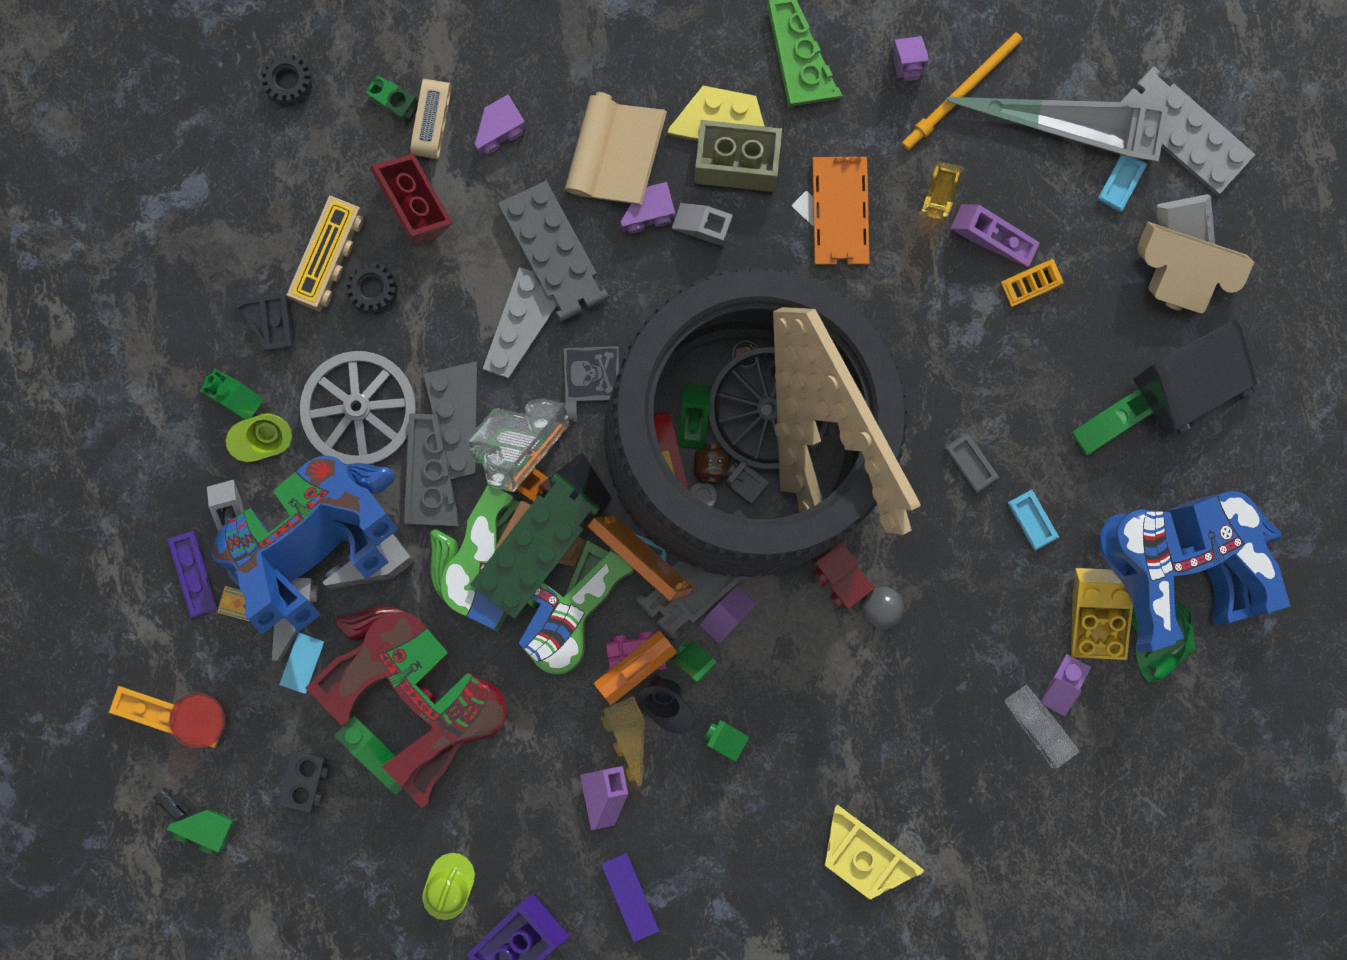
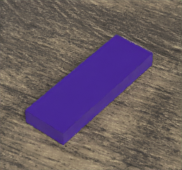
(192, 574)
(630, 897)

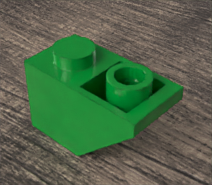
(231, 394)
(726, 740)
(206, 828)

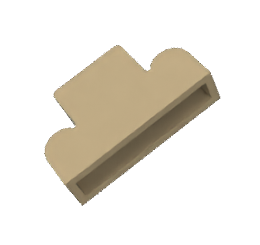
(1190, 267)

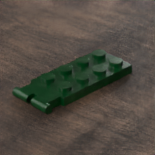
(534, 547)

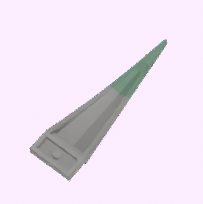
(1118, 127)

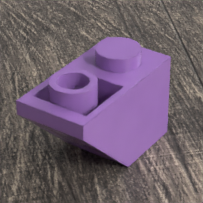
(910, 58)
(499, 122)
(655, 209)
(604, 796)

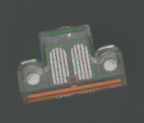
(514, 442)

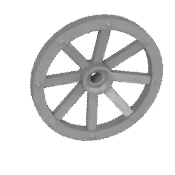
(363, 414)

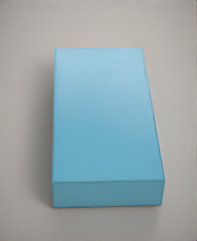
(1121, 182)
(1033, 520)
(302, 663)

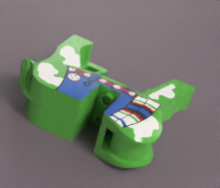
(558, 628)

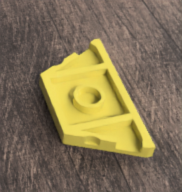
(718, 106)
(865, 857)

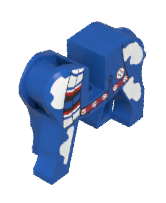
(1210, 534)

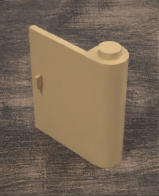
(615, 151)

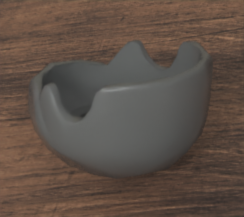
(883, 608)

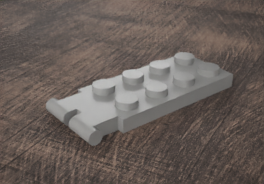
(1193, 134)

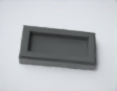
(971, 463)

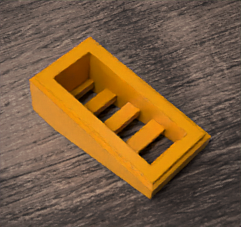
(1053, 271)

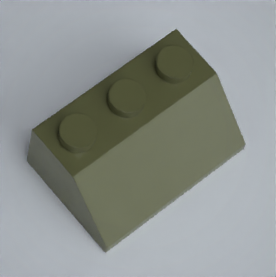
(738, 155)

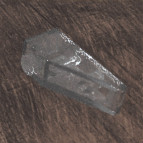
(1041, 727)

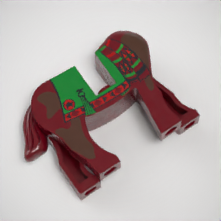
(407, 655)

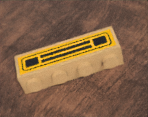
(325, 254)

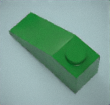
(693, 661)
(368, 750)

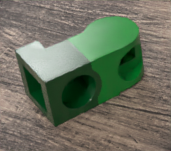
(392, 99)

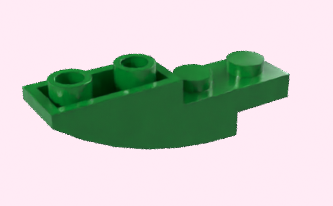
(1112, 422)

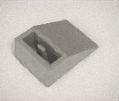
(349, 575)

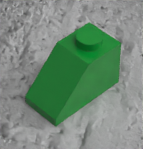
(694, 415)

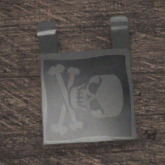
(589, 375)

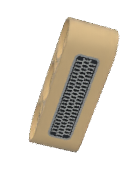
(430, 118)

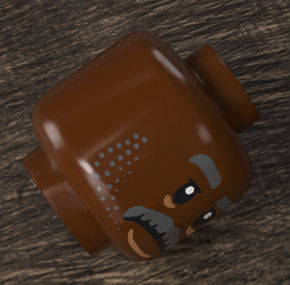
(711, 464)

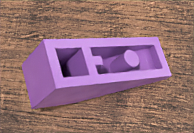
(994, 234)

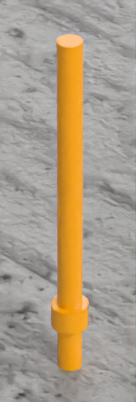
(925, 126)

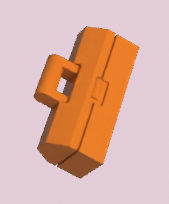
(635, 668)

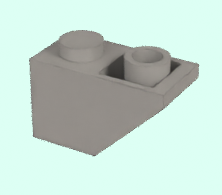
(703, 223)

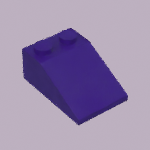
(523, 934)

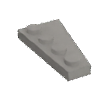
(519, 325)

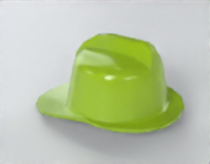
(258, 438)
(448, 886)

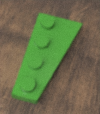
(801, 64)

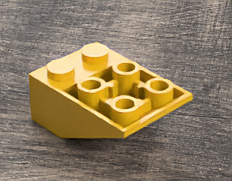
(1100, 615)

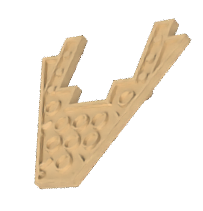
(818, 386)

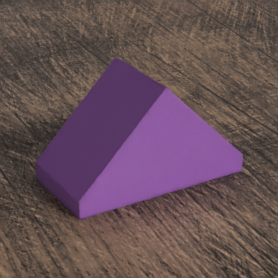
(727, 614)

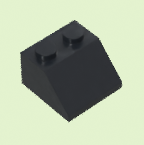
(583, 477)

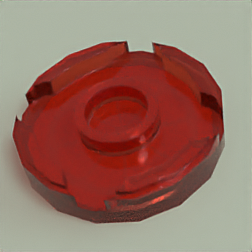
(197, 720)

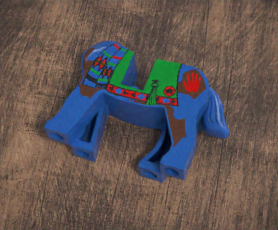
(324, 506)

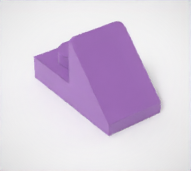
(1065, 685)

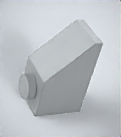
(224, 502)

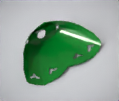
(1171, 656)

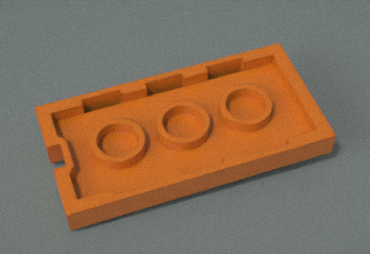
(840, 210)
(641, 557)

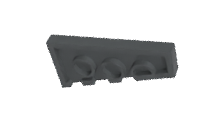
(454, 399)
(428, 479)

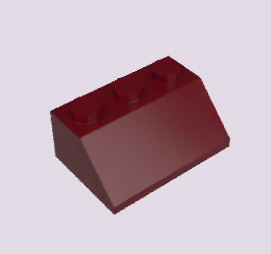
(412, 198)

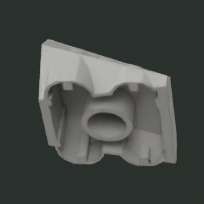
(1188, 216)

